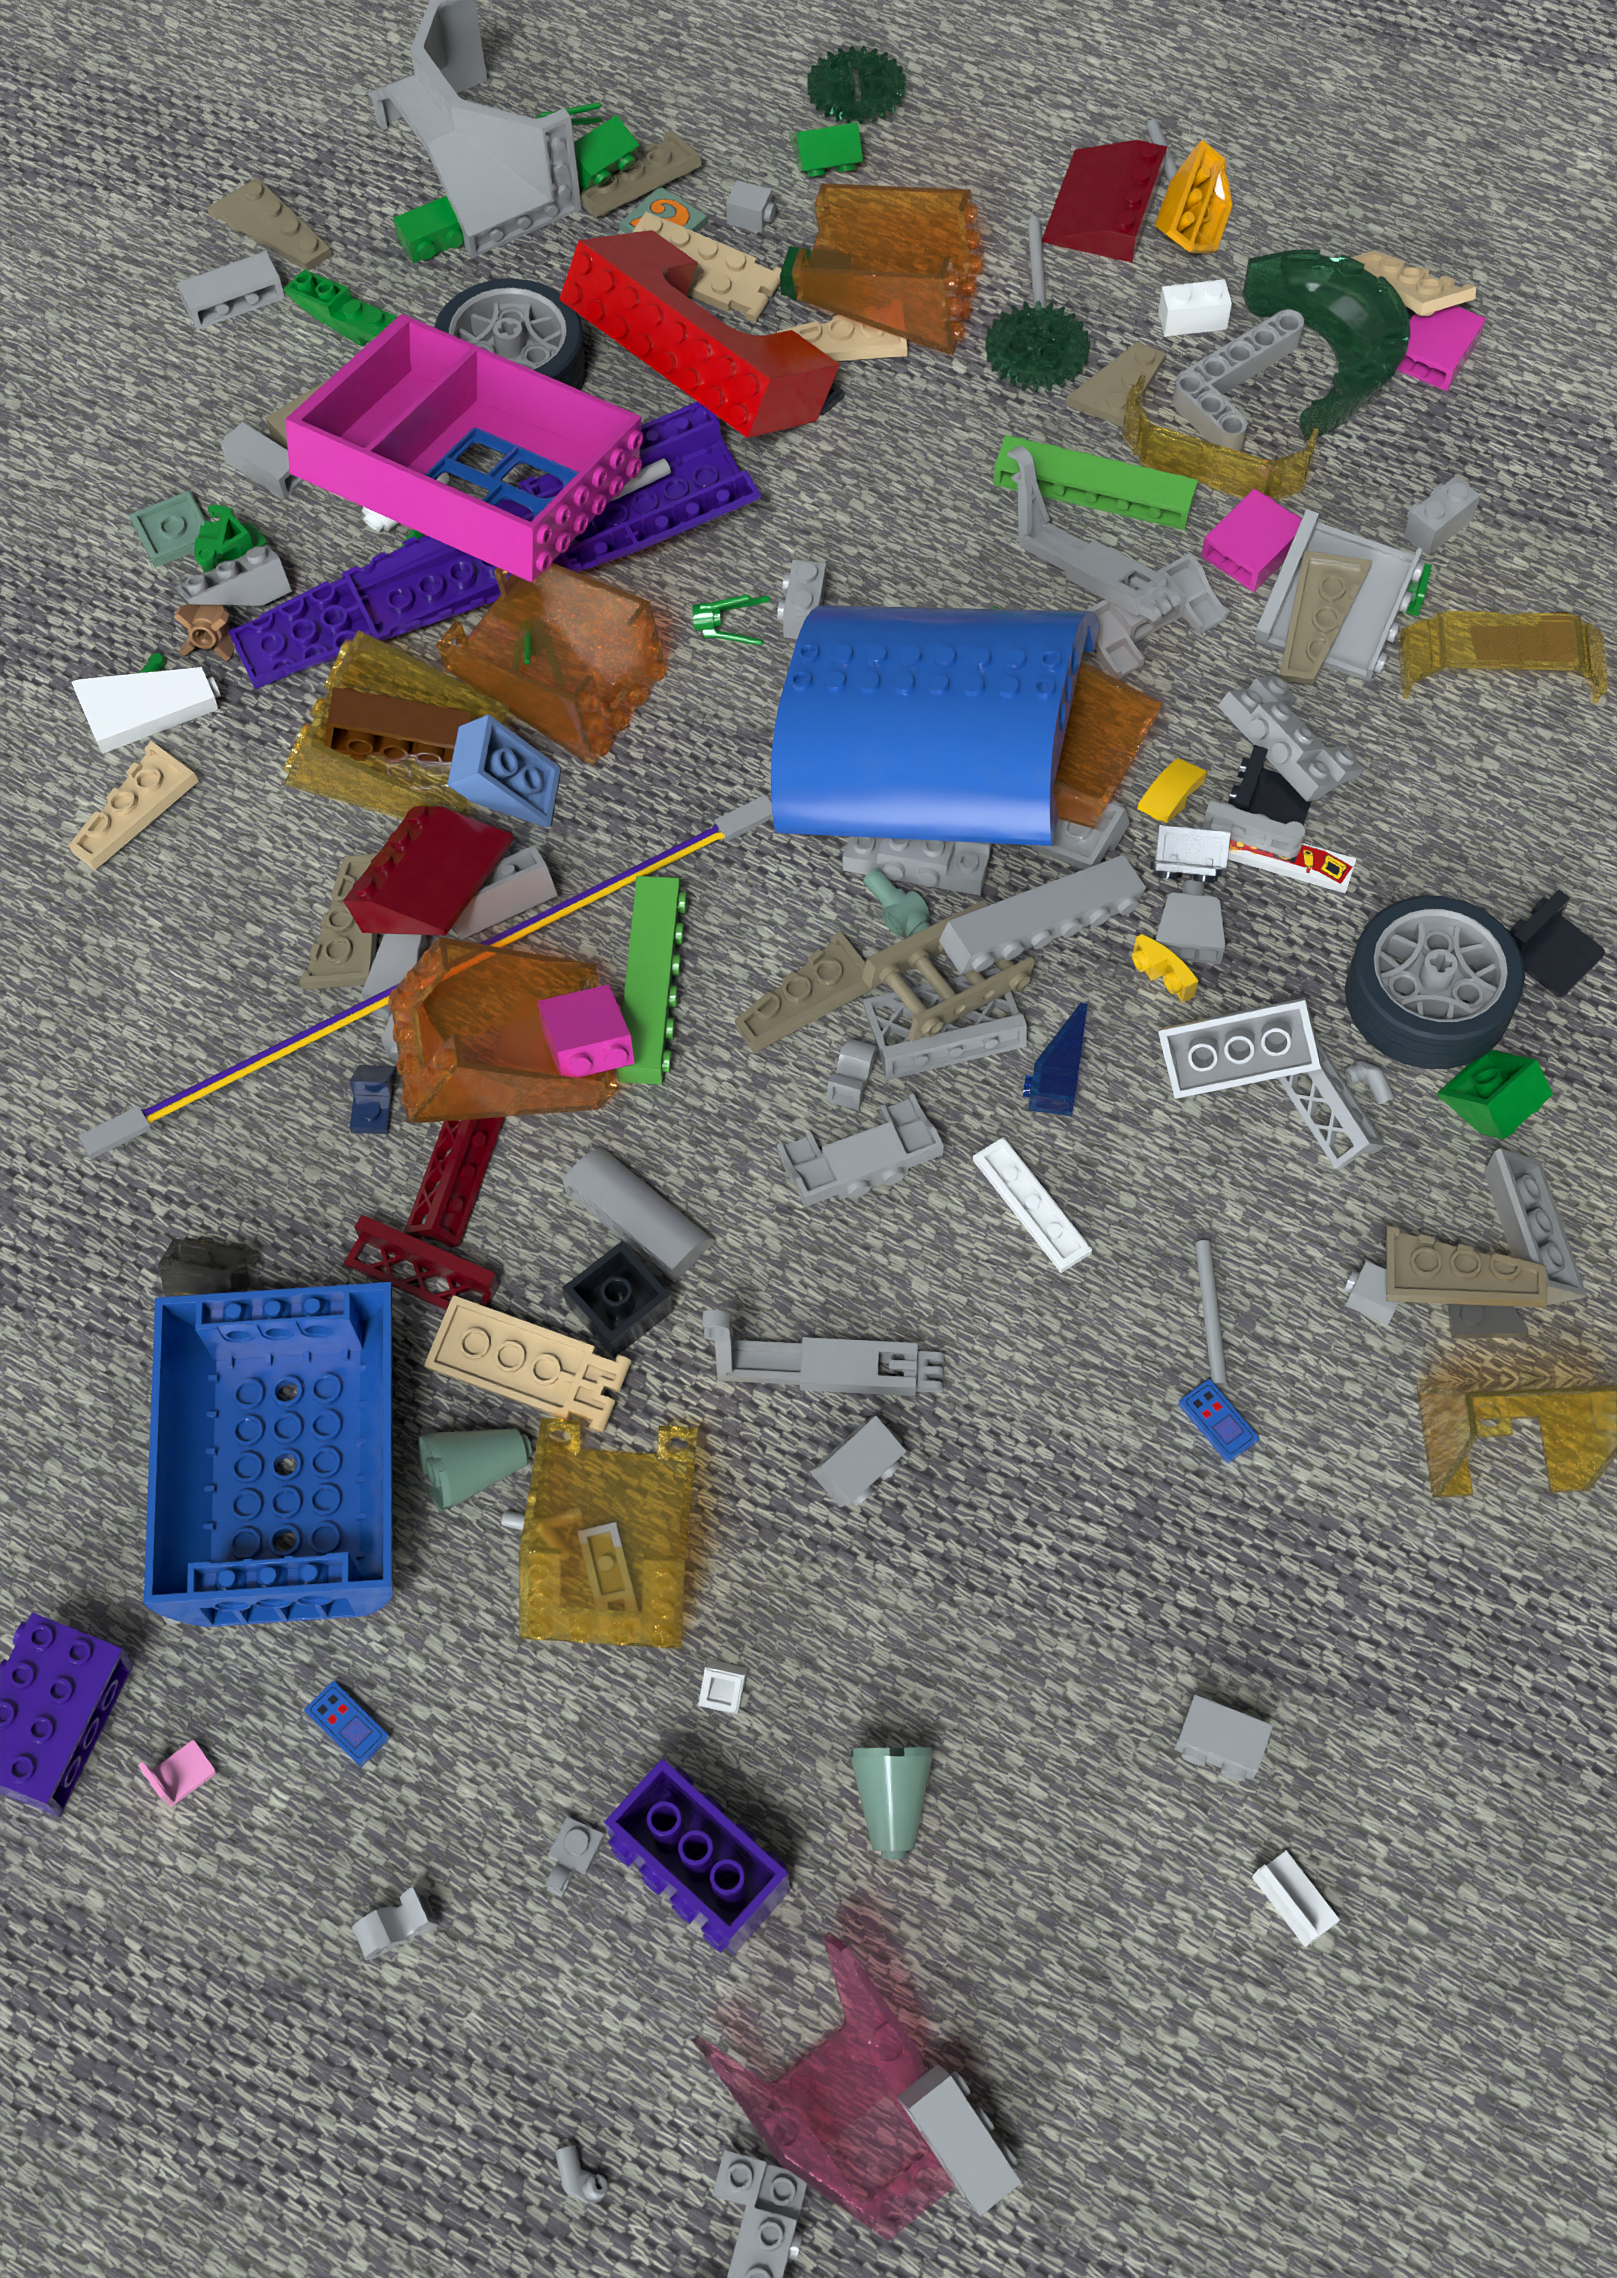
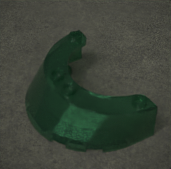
(1349, 309)

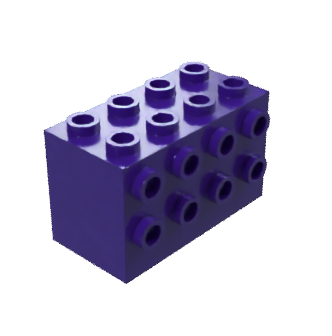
(53, 1709)
(697, 1857)

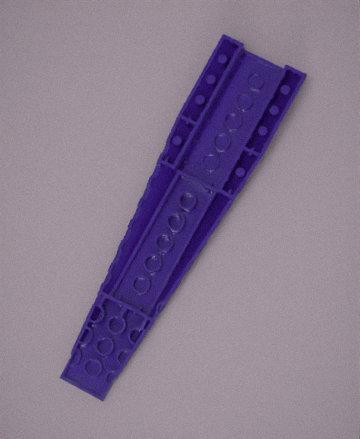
(436, 581)

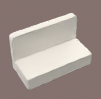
(1295, 1898)

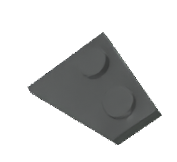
(1485, 1322)

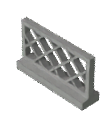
(952, 1043)

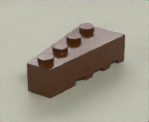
(392, 728)

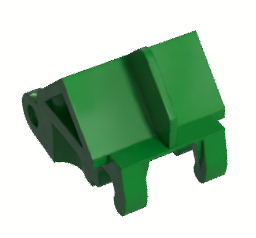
(224, 539)

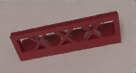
(459, 1179)
(427, 1256)

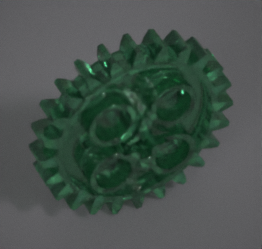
(833, 86)
(1037, 346)

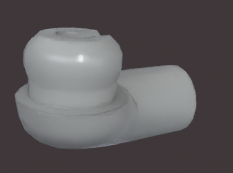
(1371, 1076)
(577, 2181)

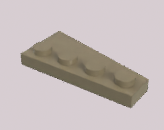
(653, 170)
(818, 988)

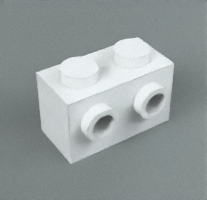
(1194, 307)

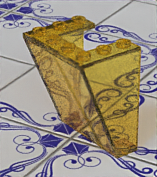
(374, 783)
(1573, 1416)
(594, 1587)

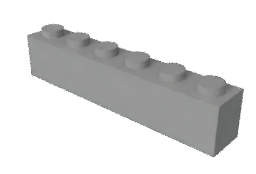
(1042, 915)

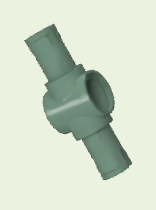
(901, 911)

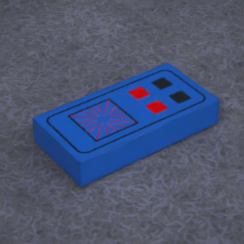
(1218, 1421)
(347, 1724)

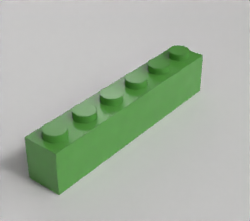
(1101, 483)
(650, 977)

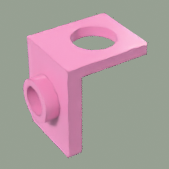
(179, 1773)

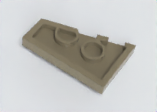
(1108, 389)

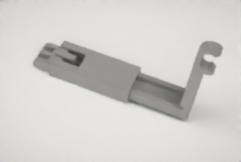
(1085, 564)
(822, 1362)

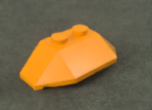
(1197, 202)

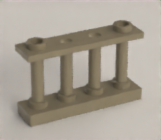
(915, 953)

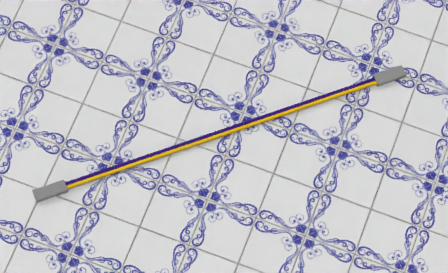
(133, 1122)

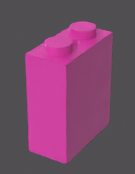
(1441, 345)
(1252, 540)
(586, 1032)

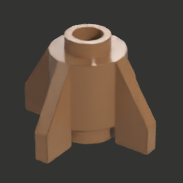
(206, 628)

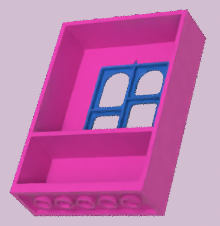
(420, 402)

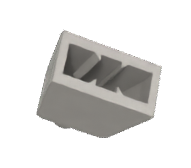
(1193, 925)

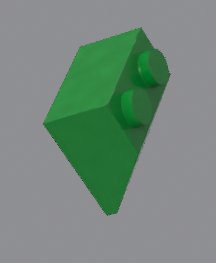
(827, 148)
(604, 152)
(1497, 1093)

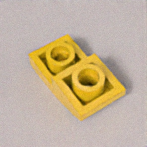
(1170, 790)
(1159, 961)

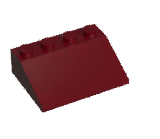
(1107, 198)
(426, 873)

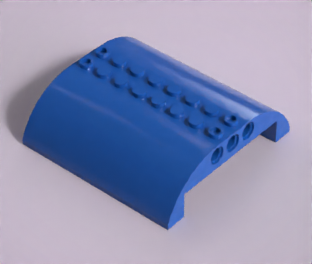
(926, 722)

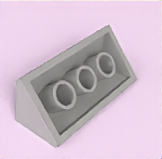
(1240, 1048)
(1533, 1222)

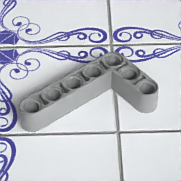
(1202, 386)

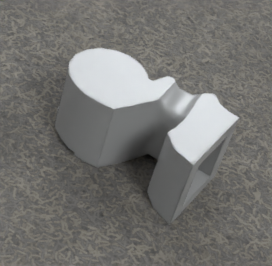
(852, 1074)
(392, 1926)

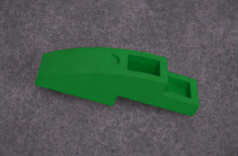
(337, 308)

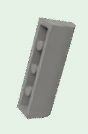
(636, 1213)

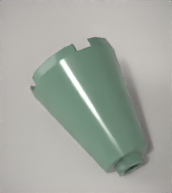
(470, 1461)
(892, 1795)

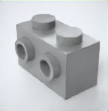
(1441, 515)
(804, 591)
(859, 1462)
(1223, 1739)

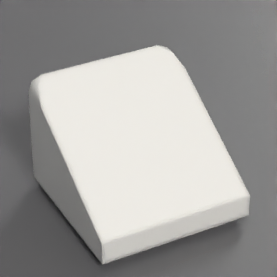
(722, 1686)

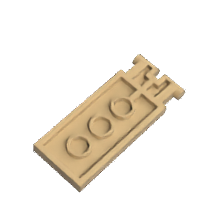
(723, 274)
(525, 1363)

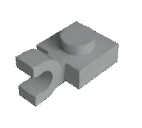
(574, 1851)

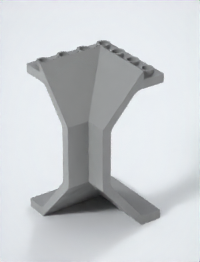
(495, 165)

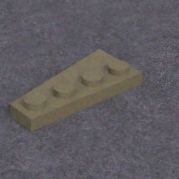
(271, 223)
(1320, 607)
(342, 951)
(1448, 1274)

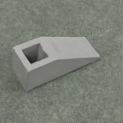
(244, 581)

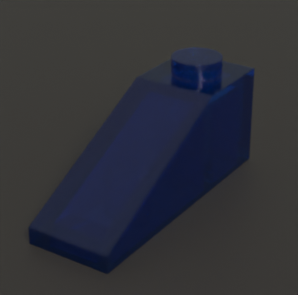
(1057, 1069)

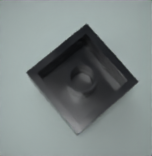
(617, 1299)

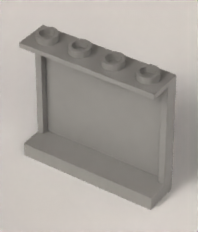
(1374, 612)

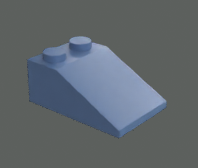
(503, 772)

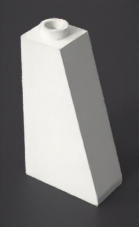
(143, 703)

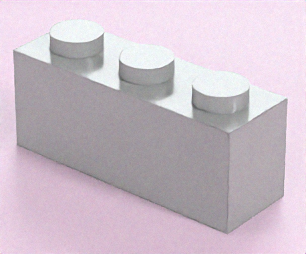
(231, 290)
(509, 889)
(960, 2138)

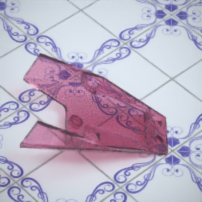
(839, 2112)

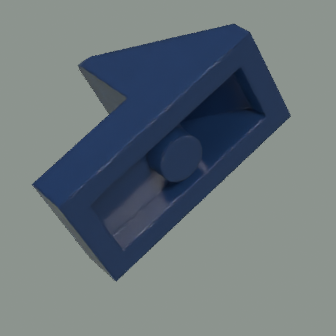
(372, 1099)

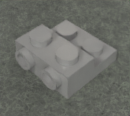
(1085, 845)

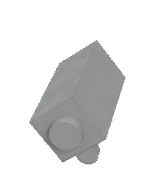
(260, 459)

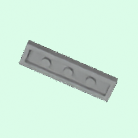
(1344, 1110)

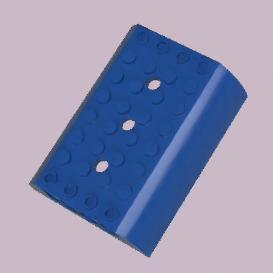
(225, 1431)

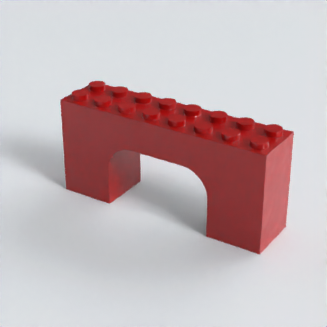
(637, 296)

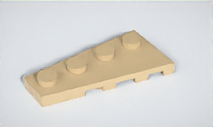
(1415, 285)
(851, 340)
(142, 797)

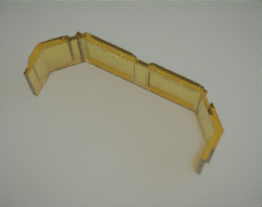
(1210, 463)
(1503, 642)

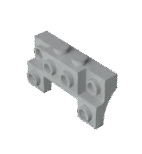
(1122, 629)
(1299, 756)
(921, 862)
(864, 1159)
(770, 2216)

